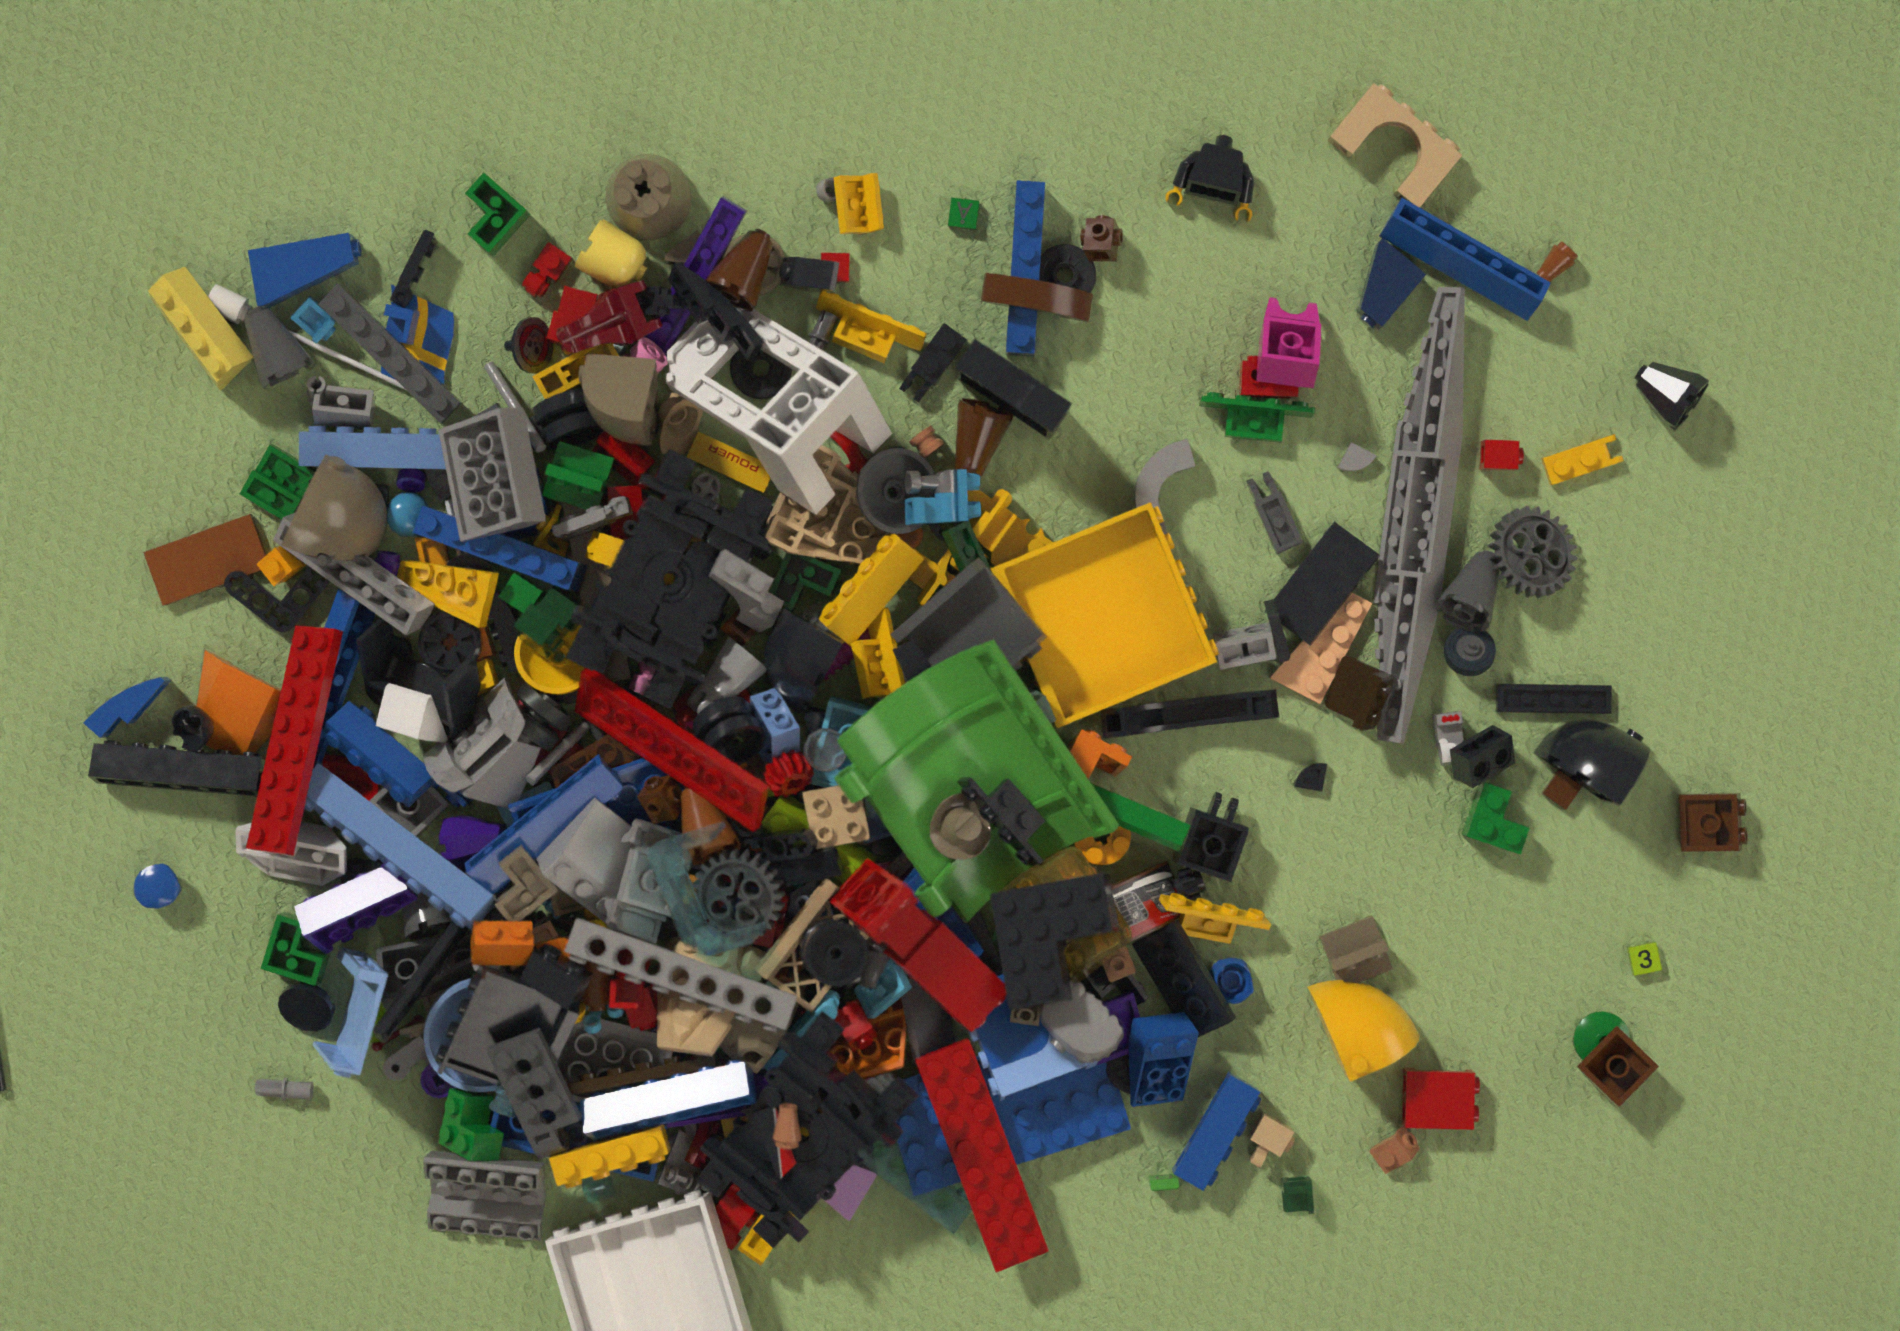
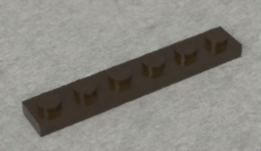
(643, 1072)

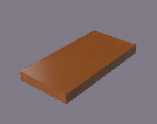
(205, 559)

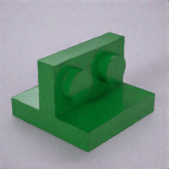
(577, 476)

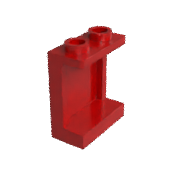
(1439, 1099)

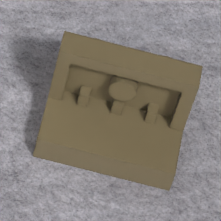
(1356, 951)

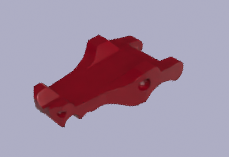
(612, 320)

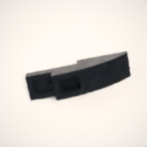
(503, 627)

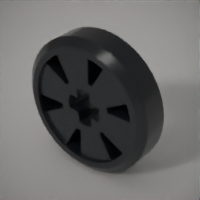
(441, 627)

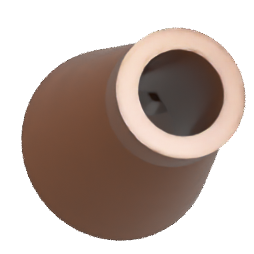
(1557, 261)

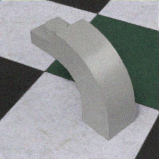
(1158, 468)

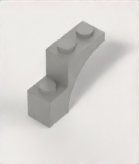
(749, 589)

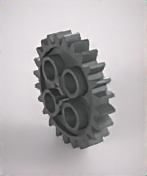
(1513, 559)
(713, 887)

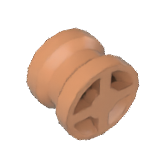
(926, 442)

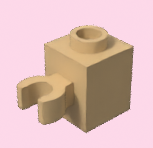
(1270, 1136)

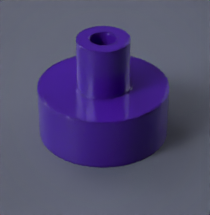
(411, 480)

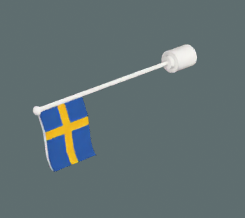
(430, 344)

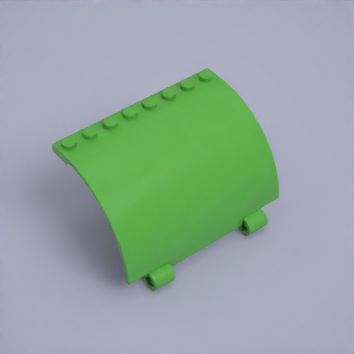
(976, 723)

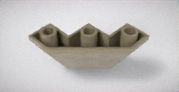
(752, 1042)

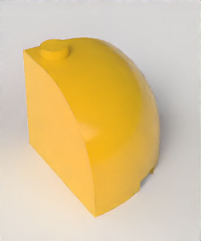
(1363, 1026)

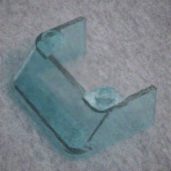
(670, 865)

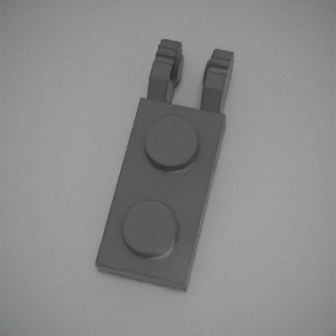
(1275, 515)

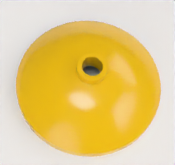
(548, 674)

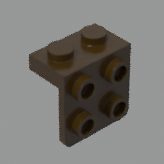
(1359, 692)

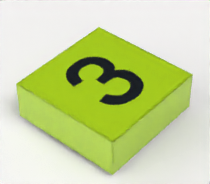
(1644, 958)

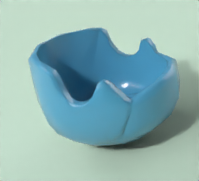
(403, 513)

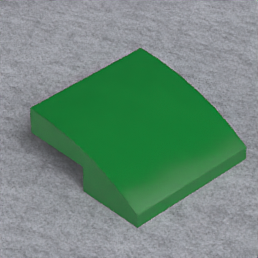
(278, 482)

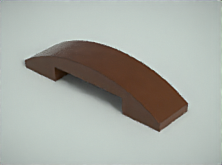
(1037, 296)

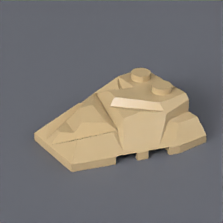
(836, 531)
(693, 1026)

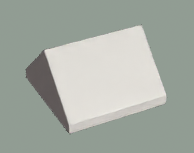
(410, 714)

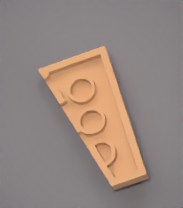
(1315, 666)

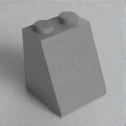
(502, 771)

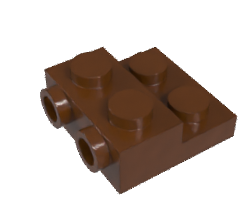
(1712, 822)

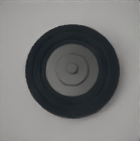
(1469, 651)

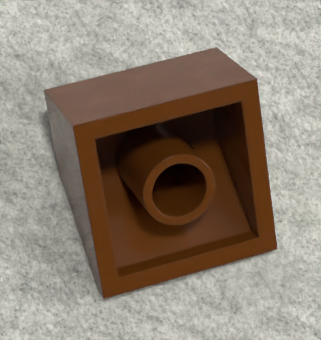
(1617, 1067)

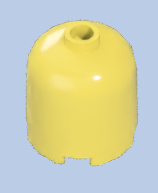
(613, 256)

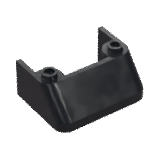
(391, 660)

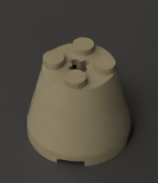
(654, 213)

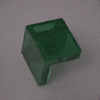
(1297, 1194)

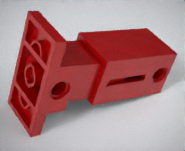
(920, 944)

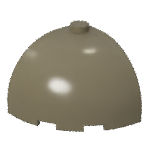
(622, 396)
(338, 514)

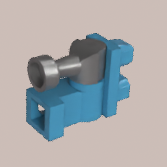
(949, 500)

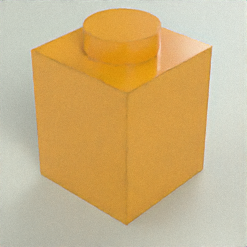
(280, 565)

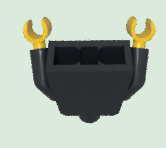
(1216, 175)

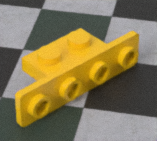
(867, 330)
(875, 660)
(1212, 921)

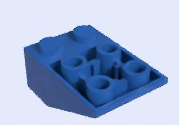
(1160, 1058)

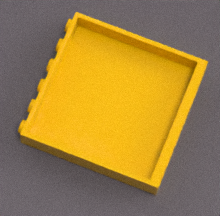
(1109, 614)

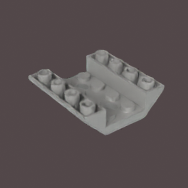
(486, 1196)

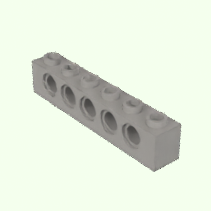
(369, 585)

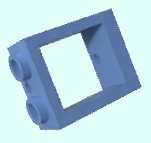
(778, 724)

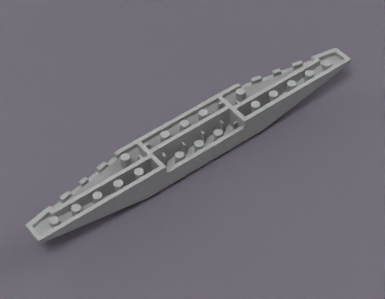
(1420, 510)

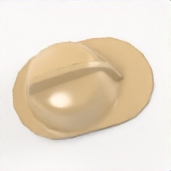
(678, 424)

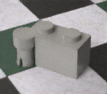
(340, 405)

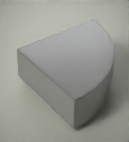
(1355, 458)

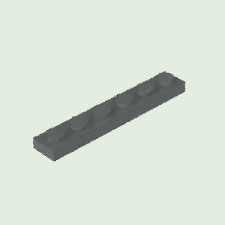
(390, 353)

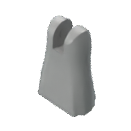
(728, 676)

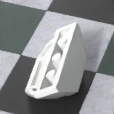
(316, 859)

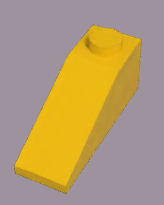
(565, 374)

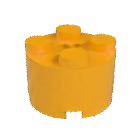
(1108, 852)

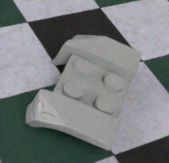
(449, 761)
(639, 901)

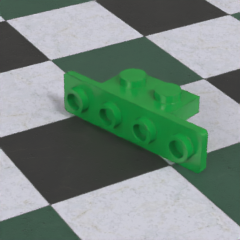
(1253, 418)

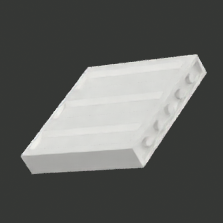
(650, 1270)

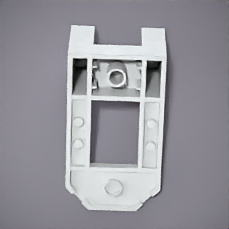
(797, 420)

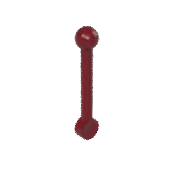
(377, 1046)

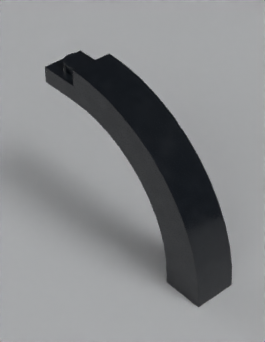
(1189, 713)

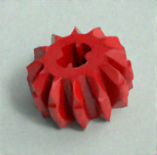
(788, 773)

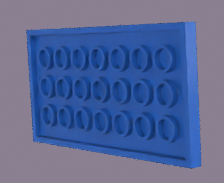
(1034, 1120)

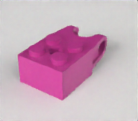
(1289, 346)

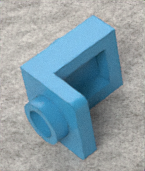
(314, 320)

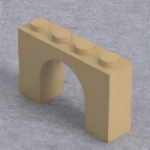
(1379, 110)

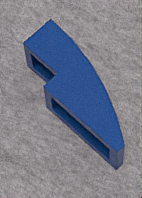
(125, 706)

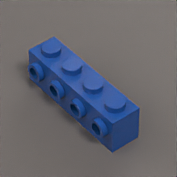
(377, 754)
(1216, 1131)

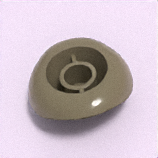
(959, 828)

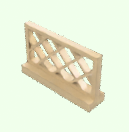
(791, 938)

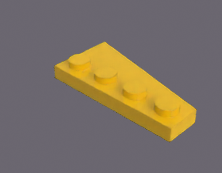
(452, 589)

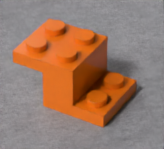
(1093, 752)

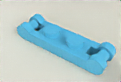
(828, 1005)

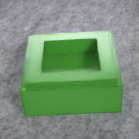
(1163, 1182)

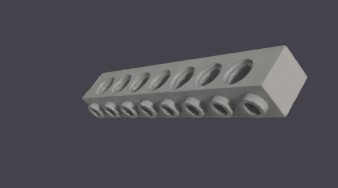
(585, 932)

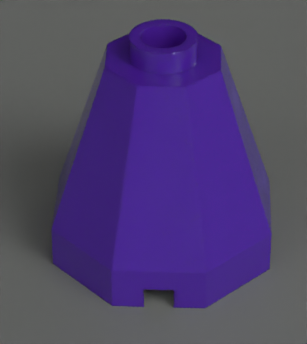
(466, 837)

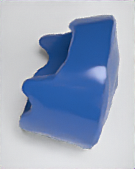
(156, 886)
(1233, 979)

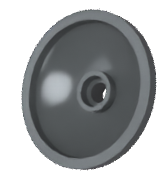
(885, 471)

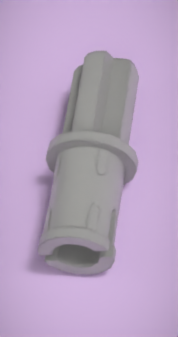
(284, 1089)

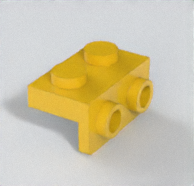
(858, 204)

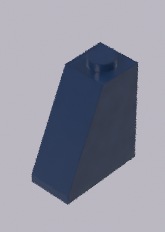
(1387, 284)

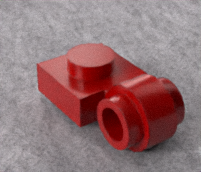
(550, 263)

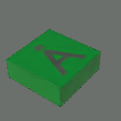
(963, 213)

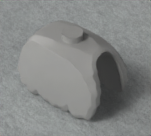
(1082, 1026)

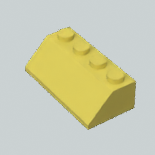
(200, 326)

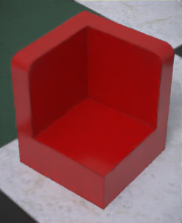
(626, 995)

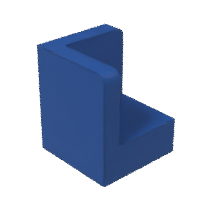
(402, 323)

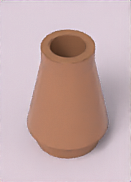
(787, 1128)

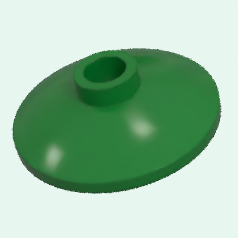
(1594, 1027)

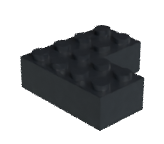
(1032, 930)

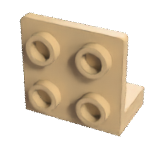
(834, 817)

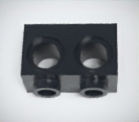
(1482, 756)

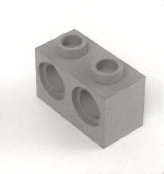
(1244, 645)

